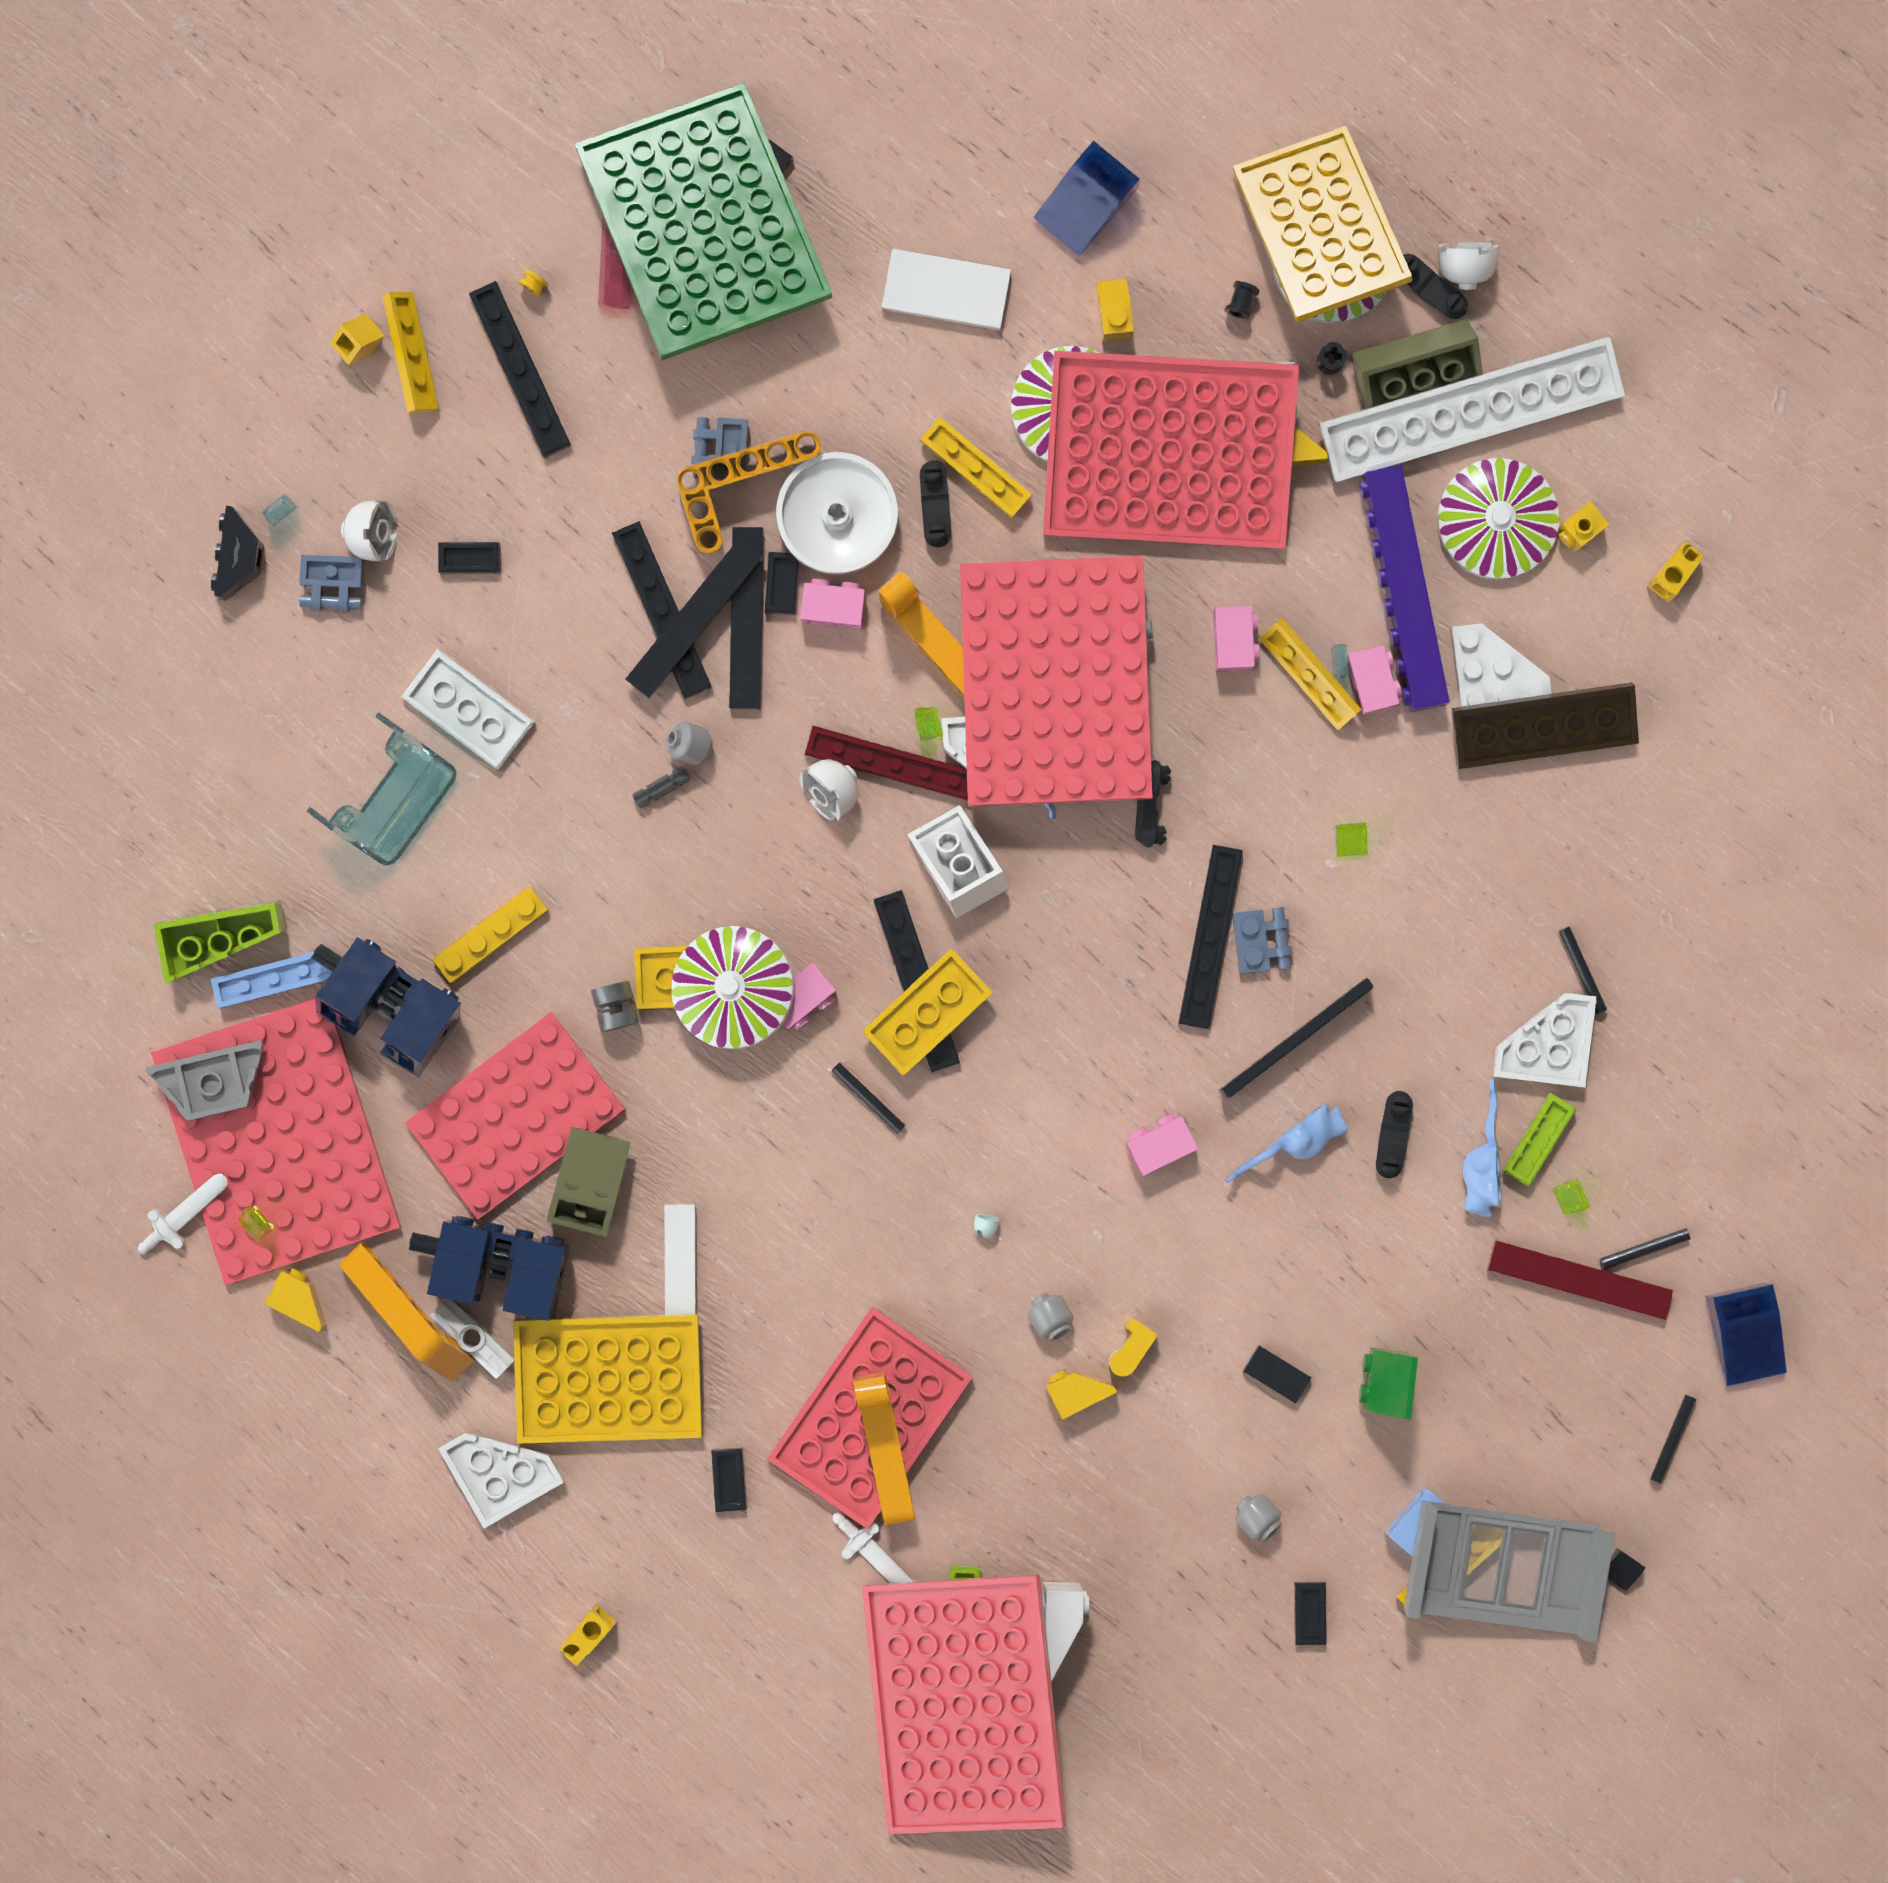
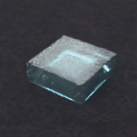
(279, 509)
(1339, 660)

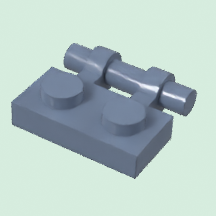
(729, 437)
(331, 572)
(1252, 941)

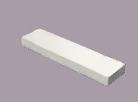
(680, 1258)

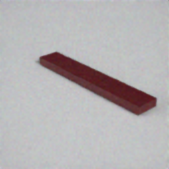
(888, 762)
(1580, 1279)

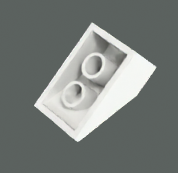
(958, 861)
(1063, 1615)

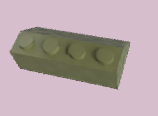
(1417, 363)

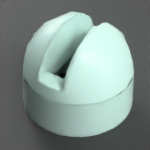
(985, 1225)

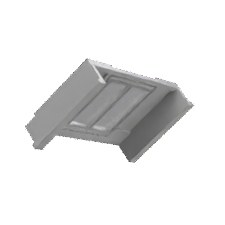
(1509, 1569)

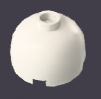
(1468, 263)
(369, 530)
(831, 786)

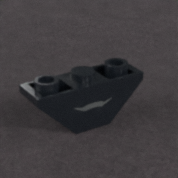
(237, 555)

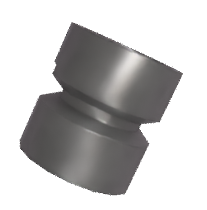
(612, 996)

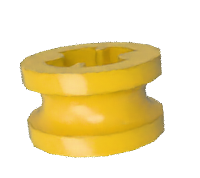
(533, 283)

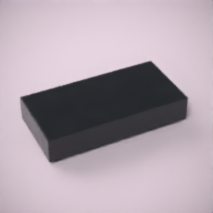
(468, 557)
(781, 583)
(1277, 1374)
(728, 1479)
(1310, 1613)

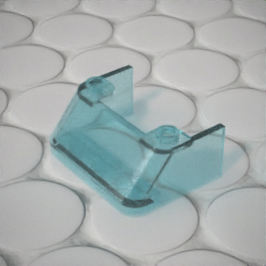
(398, 803)

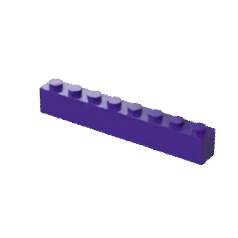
(1405, 589)

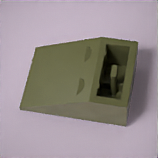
(588, 1181)

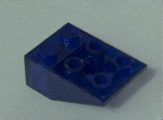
(1087, 198)
(1748, 1333)

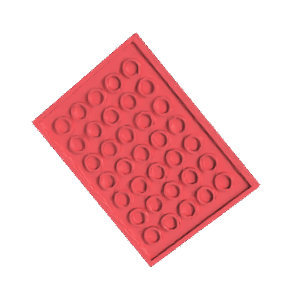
(1170, 449)
(1056, 681)
(292, 1153)
(964, 1705)

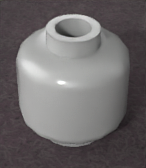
(689, 743)
(1050, 1316)
(1258, 1517)

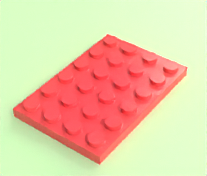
(513, 1115)
(828, 1437)

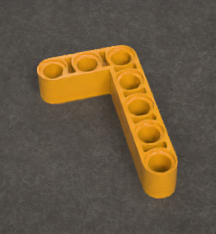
(735, 473)
(902, 602)
(404, 1315)
(884, 1448)

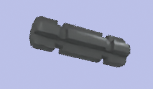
(661, 787)

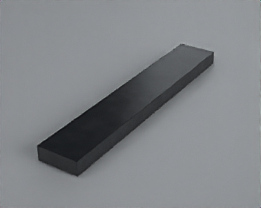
(520, 369)
(658, 602)
(694, 618)
(746, 630)
(1210, 937)
(910, 963)
(1296, 1038)

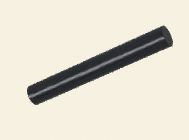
(1582, 968)
(868, 1098)
(1645, 1248)
(1673, 1439)

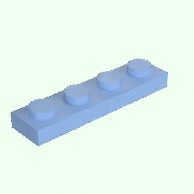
(268, 980)

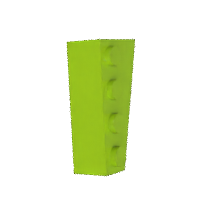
(206, 938)

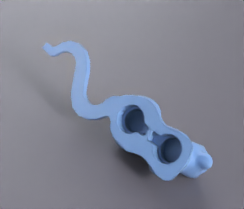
(1303, 1139)
(1483, 1167)

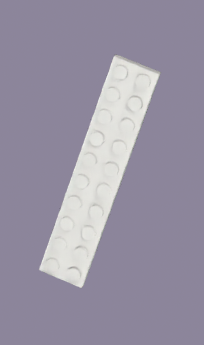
(1471, 409)

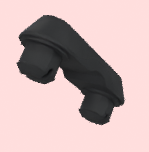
(1435, 289)
(935, 504)
(1147, 815)
(1394, 1134)

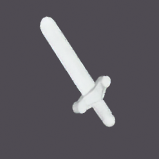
(167, 1227)
(862, 1542)

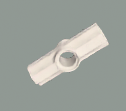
(487, 1352)

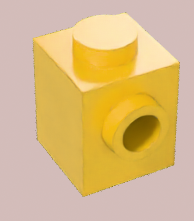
(357, 339)
(1582, 527)

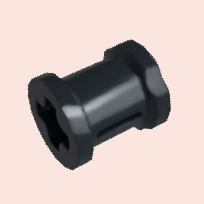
(1242, 300)
(1323, 362)

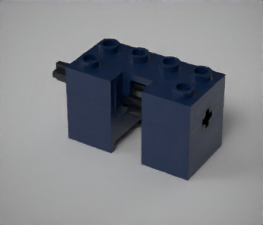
(370, 981)
(469, 1250)

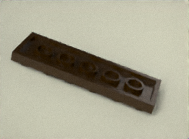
(1545, 725)

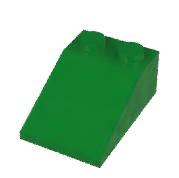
(1389, 1382)

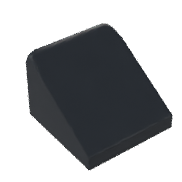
(1624, 1569)

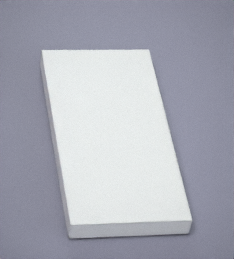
(946, 289)
(468, 709)

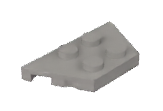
(211, 1080)

